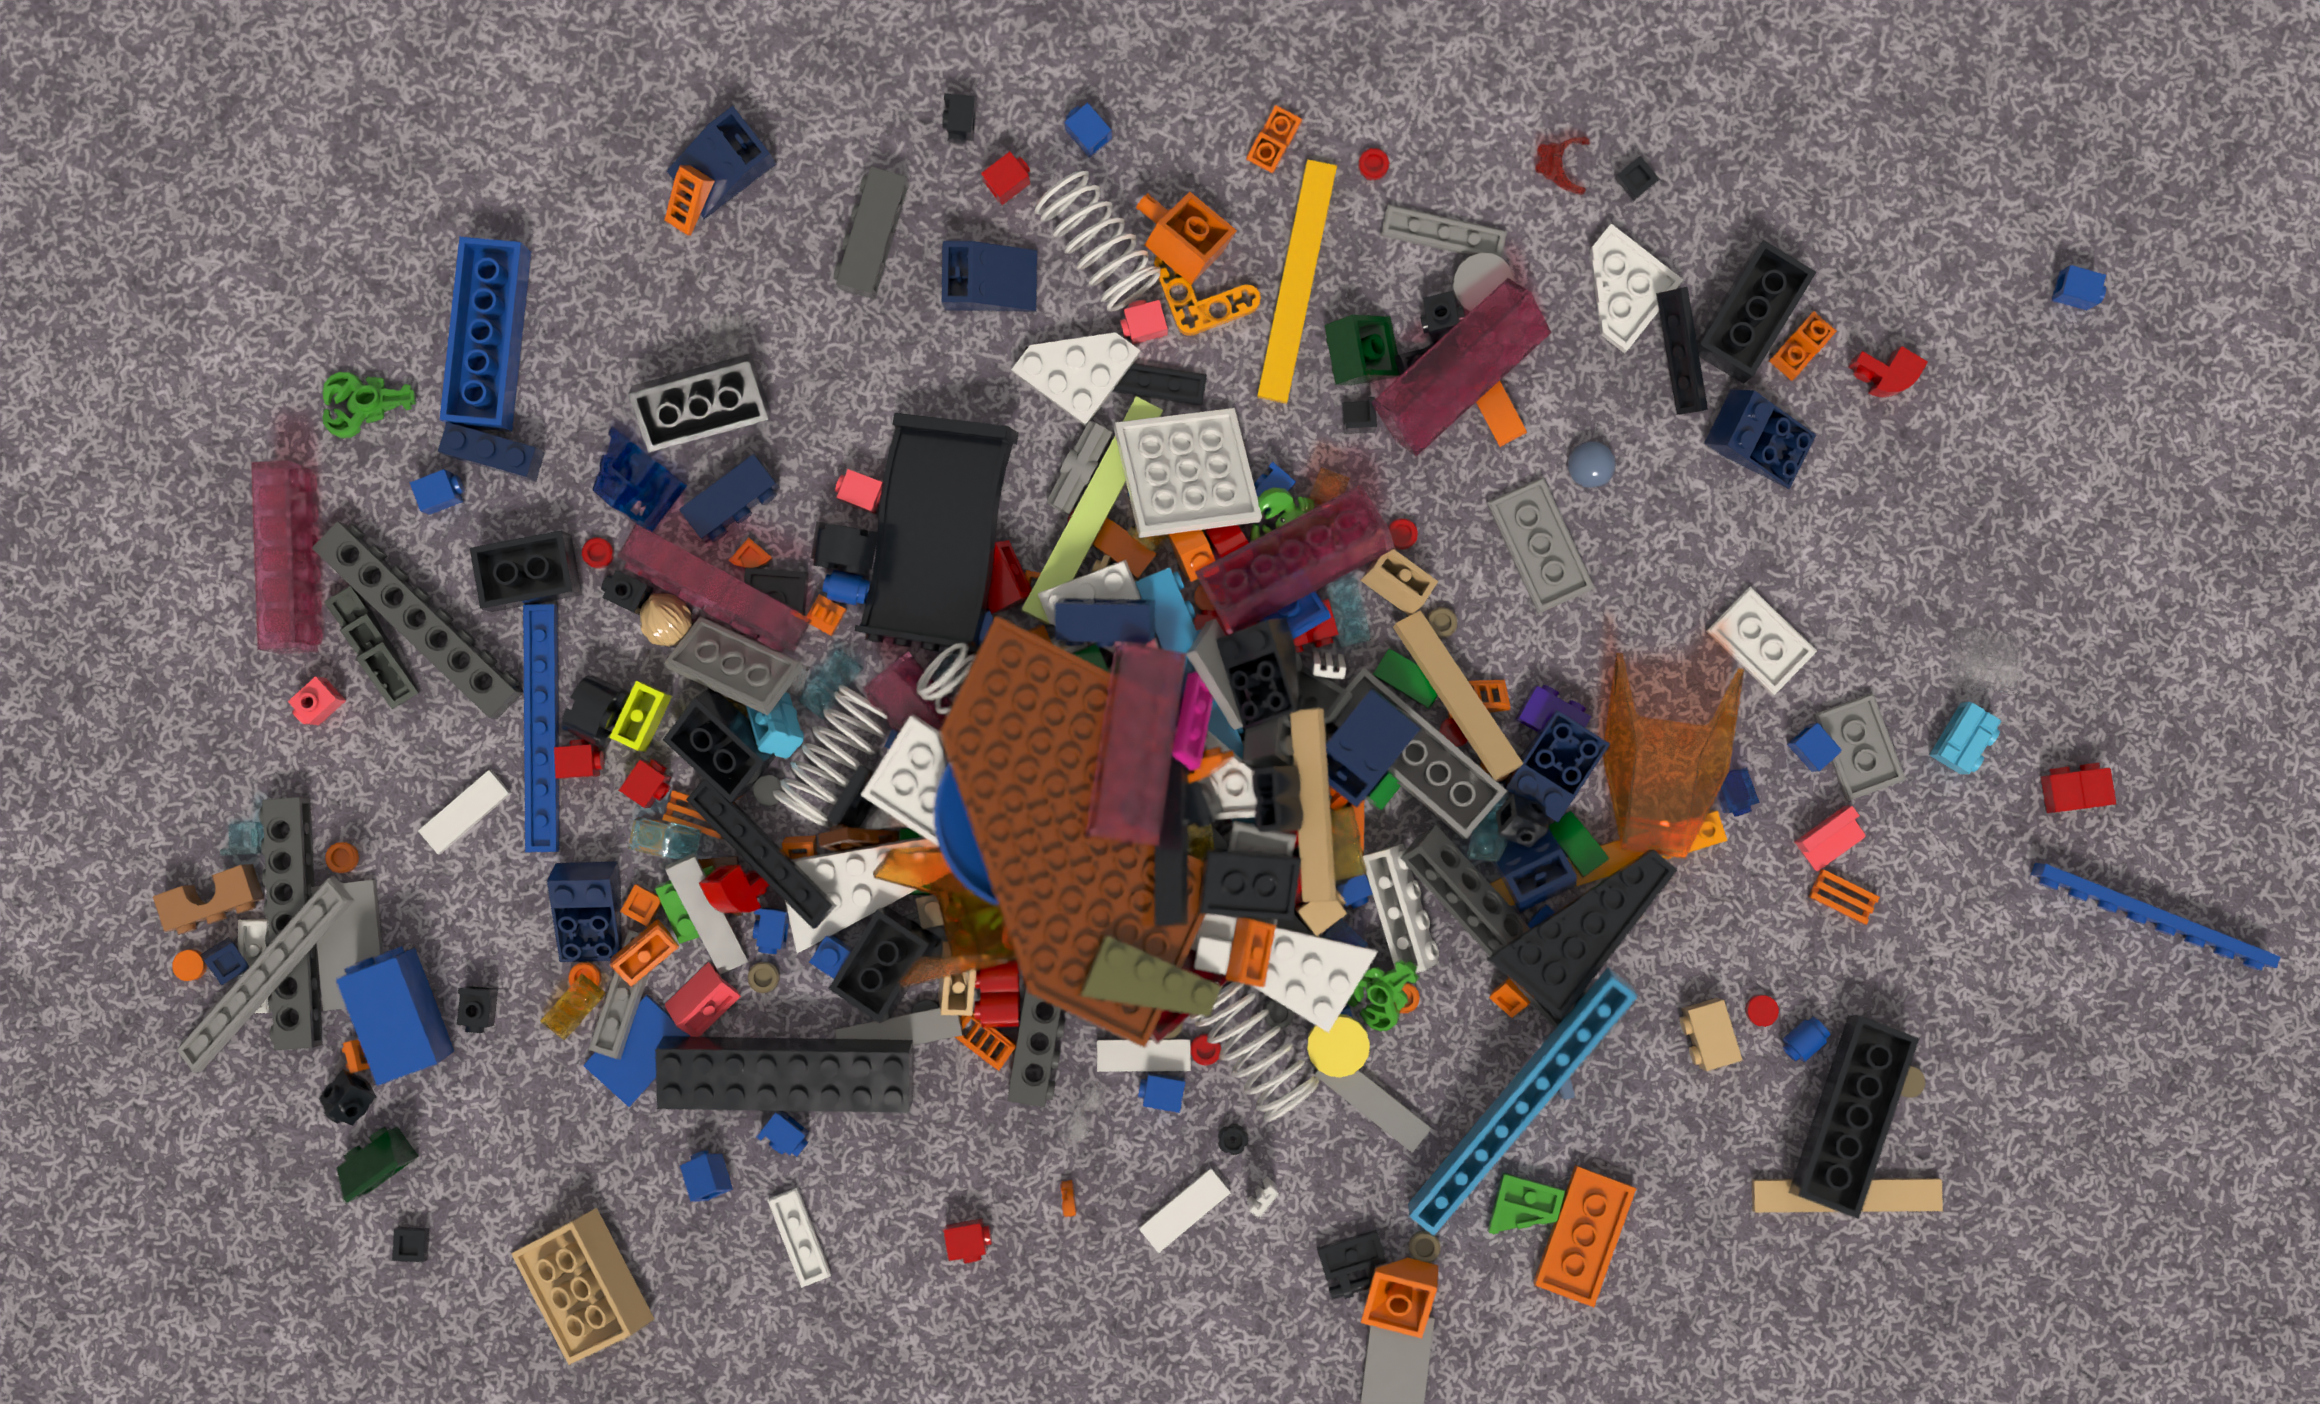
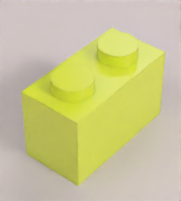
(640, 716)

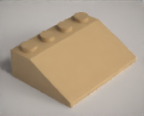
(583, 1286)

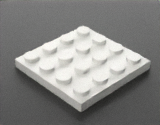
(1187, 472)

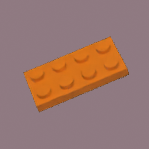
(1584, 1236)

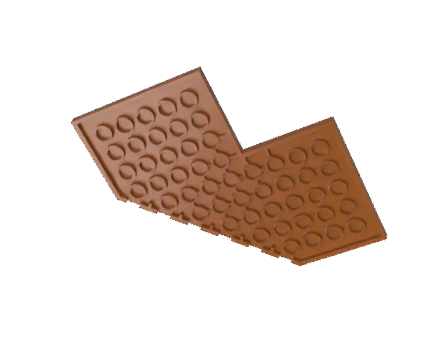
(1026, 768)

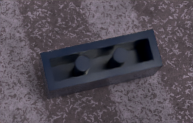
(491, 452)
(730, 499)
(1104, 621)

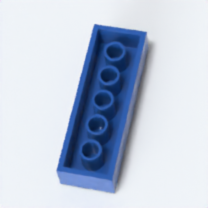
(485, 334)

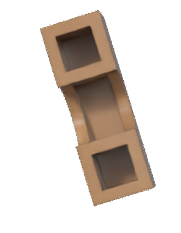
(234, 889)

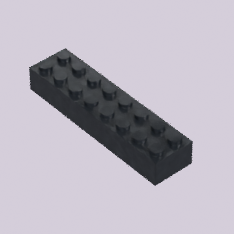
(784, 1074)

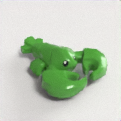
(366, 402)
(1278, 500)
(1384, 991)

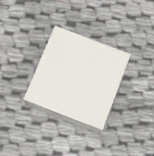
(1213, 955)

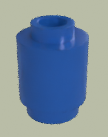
(846, 587)
(1805, 1039)

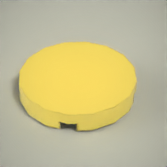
(1341, 1049)

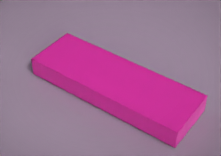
(1192, 722)

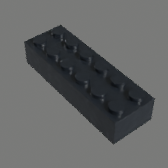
(1854, 1115)

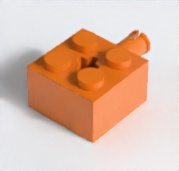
(1187, 235)

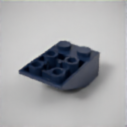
(728, 155)
(988, 277)
(1760, 437)
(1367, 746)
(1556, 764)
(1535, 872)
(586, 910)

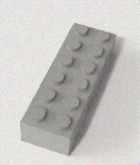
(1433, 766)

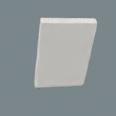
(1761, 641)

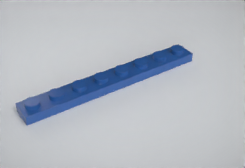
(541, 727)
(2165, 921)

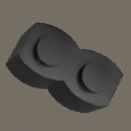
(1277, 798)

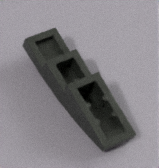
(372, 646)

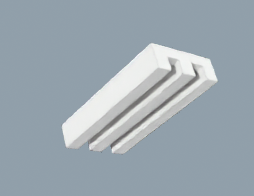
(1329, 663)
(1260, 1205)

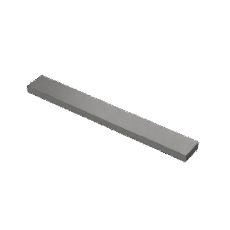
(265, 974)

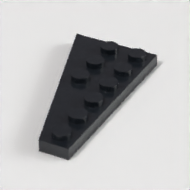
(1573, 944)

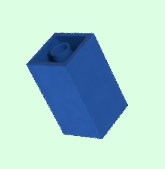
(394, 1014)

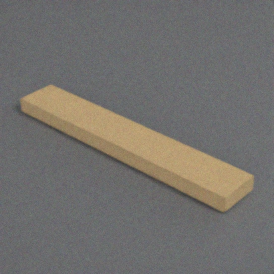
(1458, 695)
(1316, 830)
(1883, 1196)

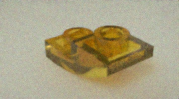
(1346, 845)
(573, 1006)

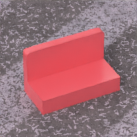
(1831, 838)
(701, 1001)

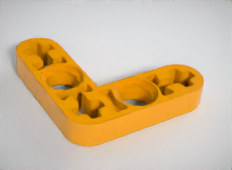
(1201, 308)

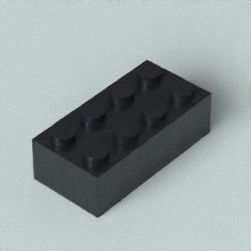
(1754, 311)
(699, 402)

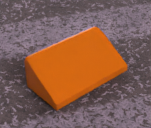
(1250, 952)
(643, 953)

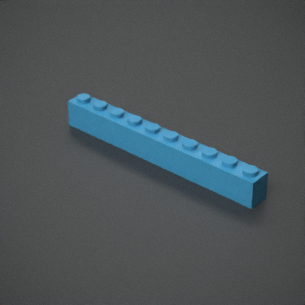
(1177, 633)
(1521, 1100)

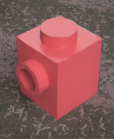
(1143, 321)
(316, 701)

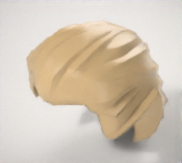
(665, 619)

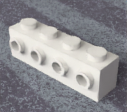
(1400, 908)

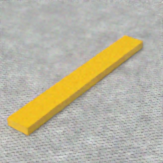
(1297, 281)

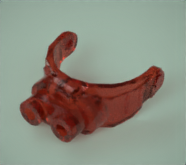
(1552, 167)

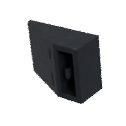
(1261, 671)

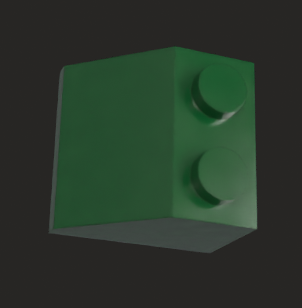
(1362, 349)
(374, 1163)

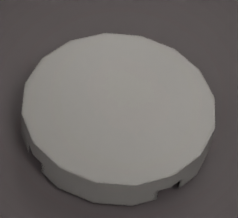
(1479, 278)

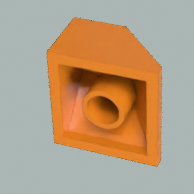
(1402, 1296)

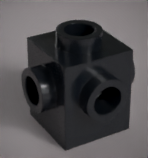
(1441, 315)
(1522, 820)
(347, 1098)

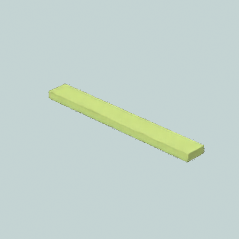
(1087, 518)

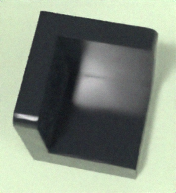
(1359, 417)

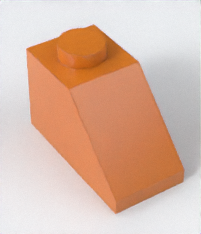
(1191, 551)

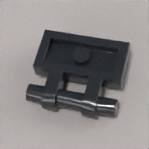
(1349, 1256)

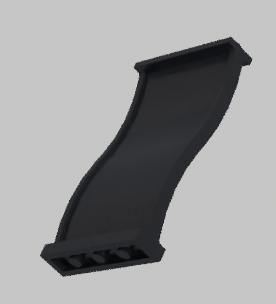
(936, 532)

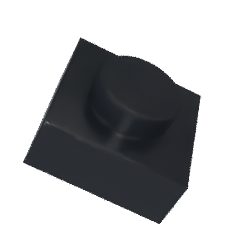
(1637, 178)
(410, 1244)

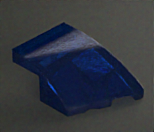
(633, 476)

